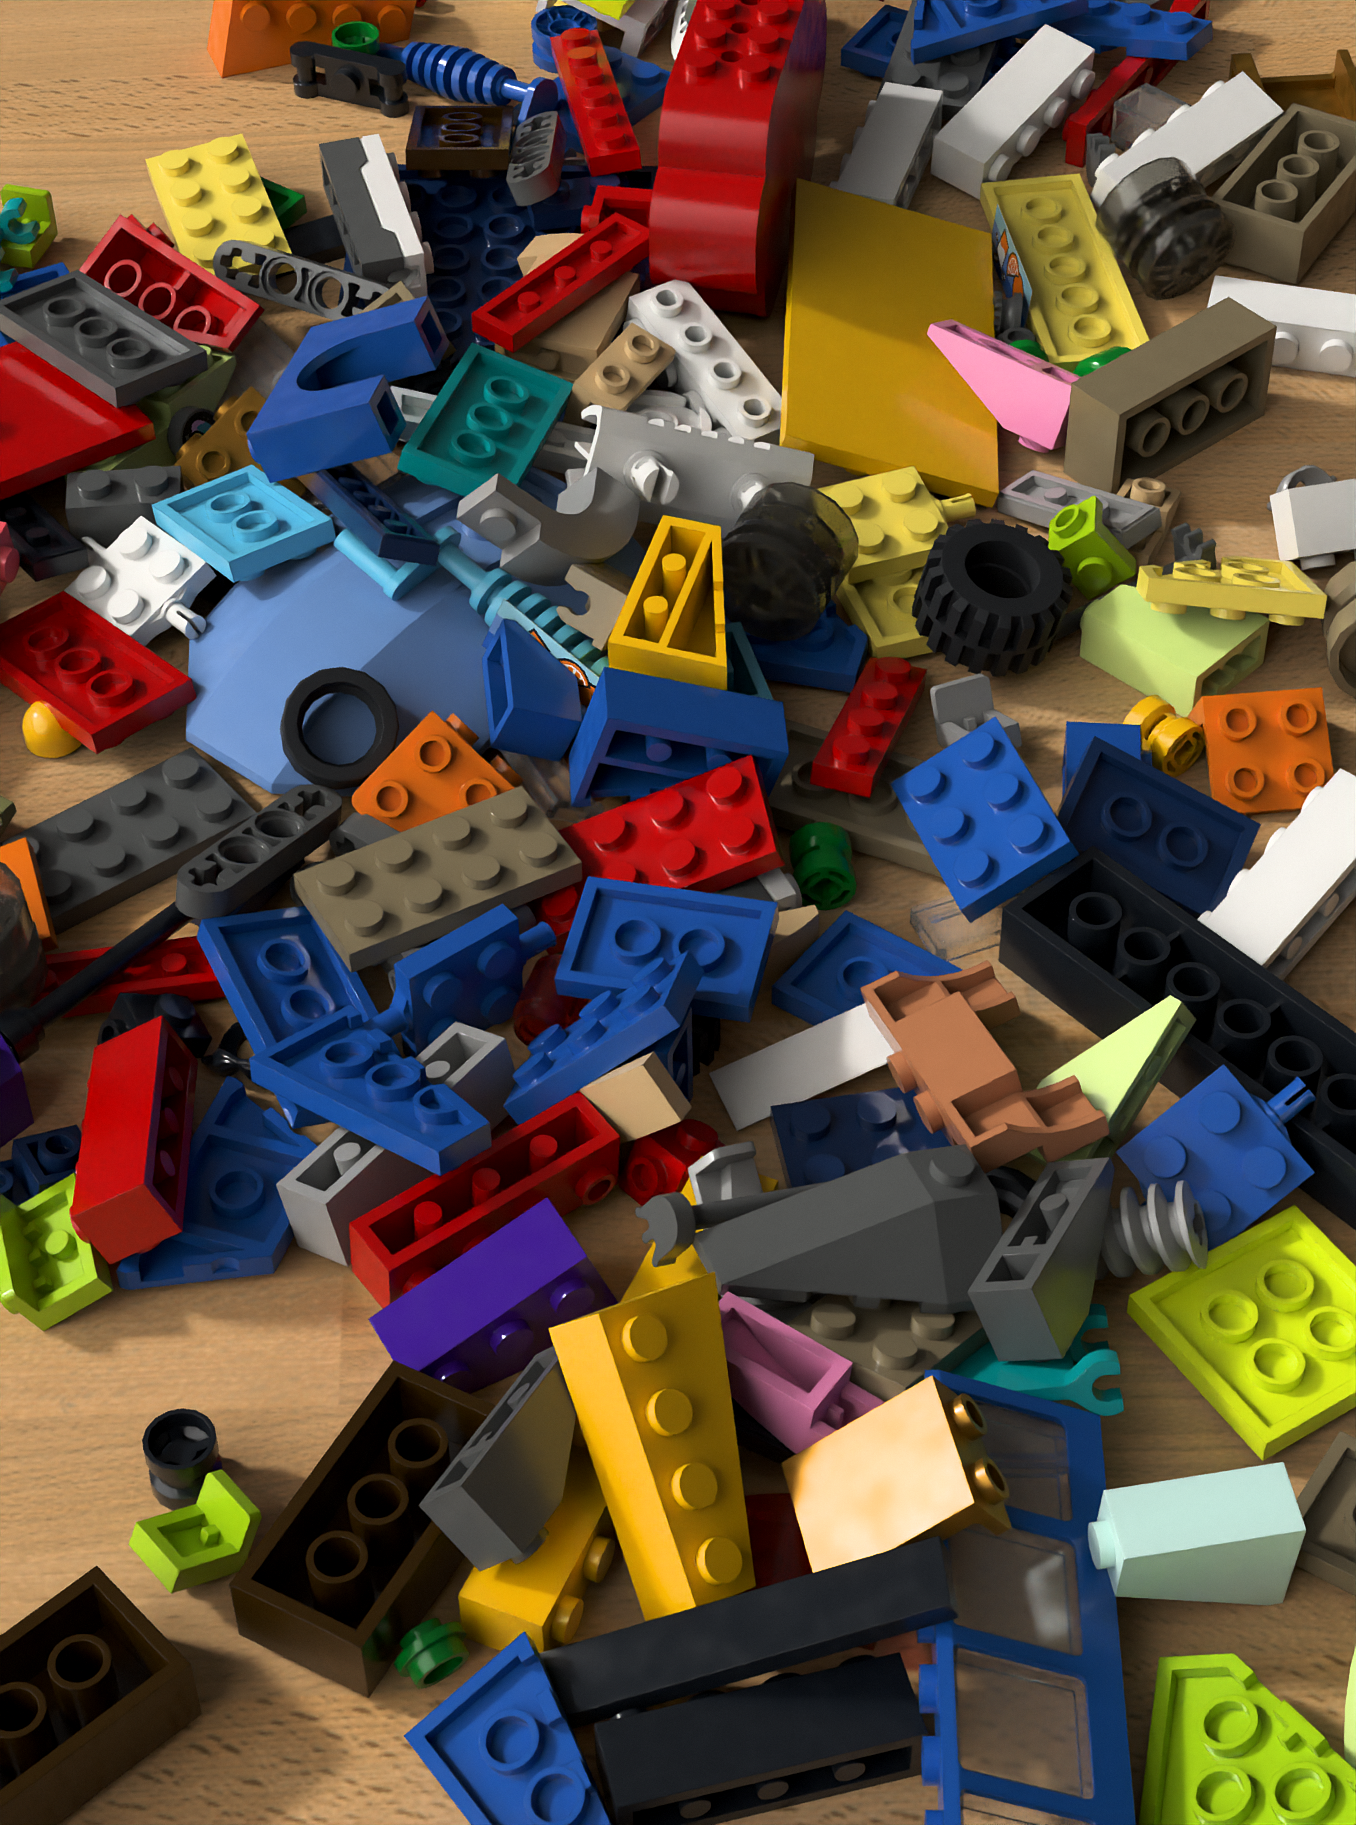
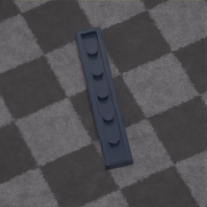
(372, 515)

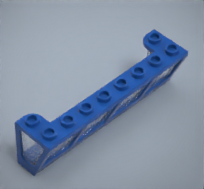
(1033, 1666)

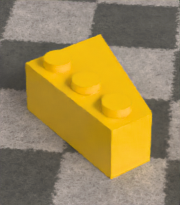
(675, 608)

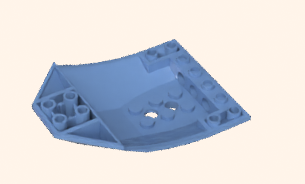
(334, 615)

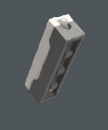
(375, 213)

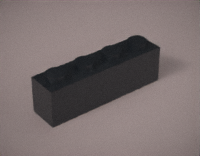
(762, 1745)

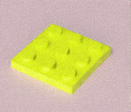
(1262, 1329)

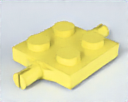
(895, 520)

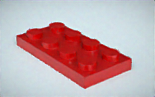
(88, 672)
(681, 837)

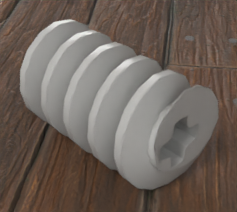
(1153, 1233)

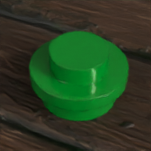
(432, 1652)

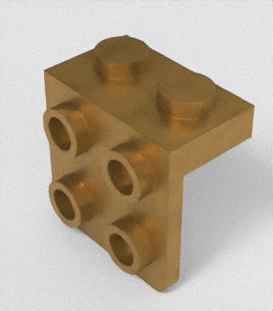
(226, 445)

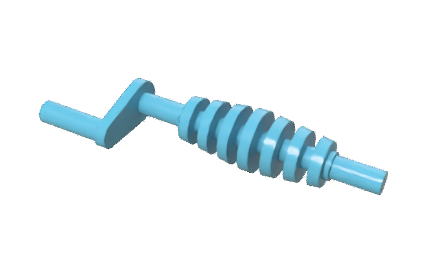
(486, 589)

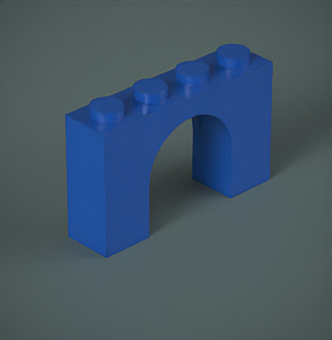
(336, 391)

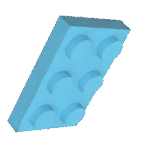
(244, 523)

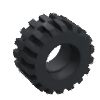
(992, 597)

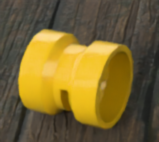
(1172, 740)

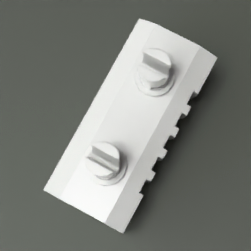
(684, 470)

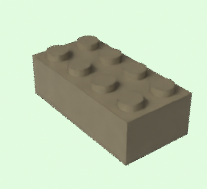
(1292, 193)
(1169, 397)

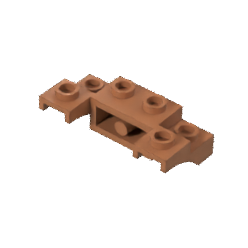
(964, 1076)

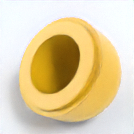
(44, 734)

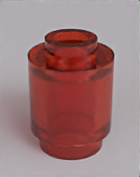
(541, 1005)

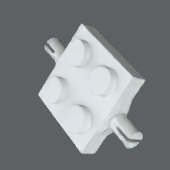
(143, 582)

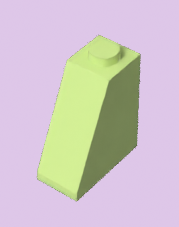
(1171, 653)

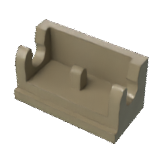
(607, 595)

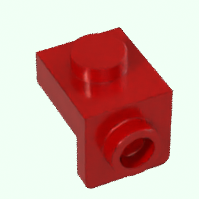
(627, 201)
(662, 1159)

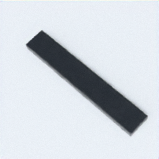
(754, 1632)

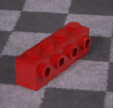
(135, 1142)
(555, 1155)

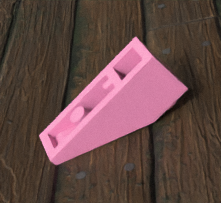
(1014, 385)

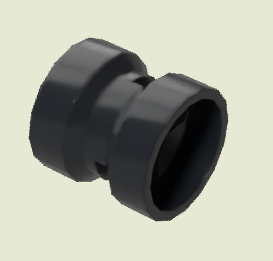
(179, 1454)

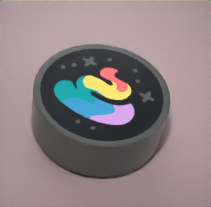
(186, 423)

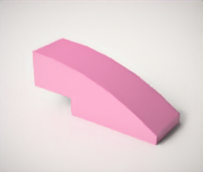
(787, 1378)

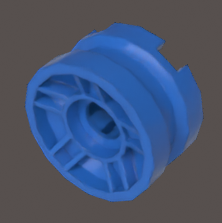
(552, 23)

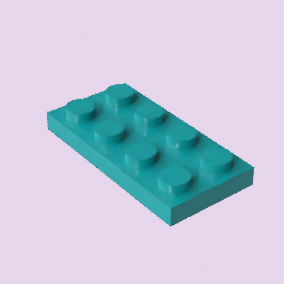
(485, 423)

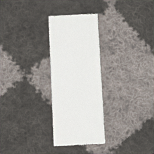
(801, 1066)

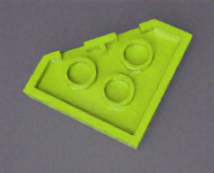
(1236, 1753)

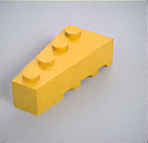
(663, 1441)

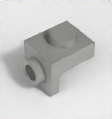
(964, 706)

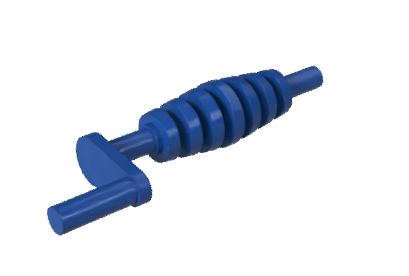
(473, 78)

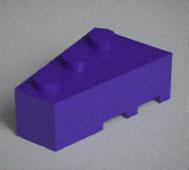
(494, 1303)

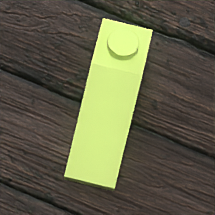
(1124, 1071)

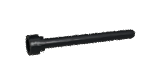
(25, 1027)

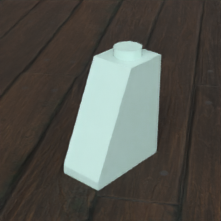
(1201, 1537)

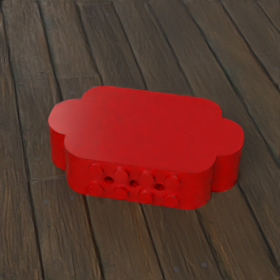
(731, 147)

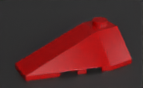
(171, 287)

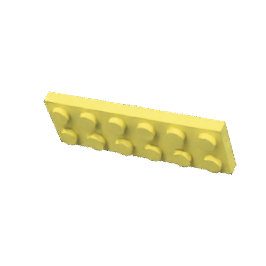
(1076, 284)

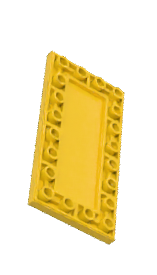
(858, 360)

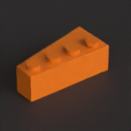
(259, 33)

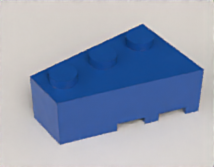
(662, 731)

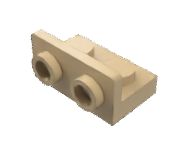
(619, 374)

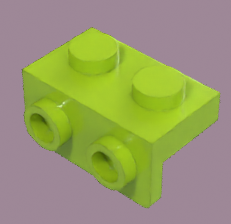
(43, 1261)

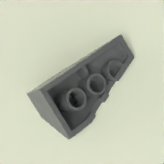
(888, 1231)

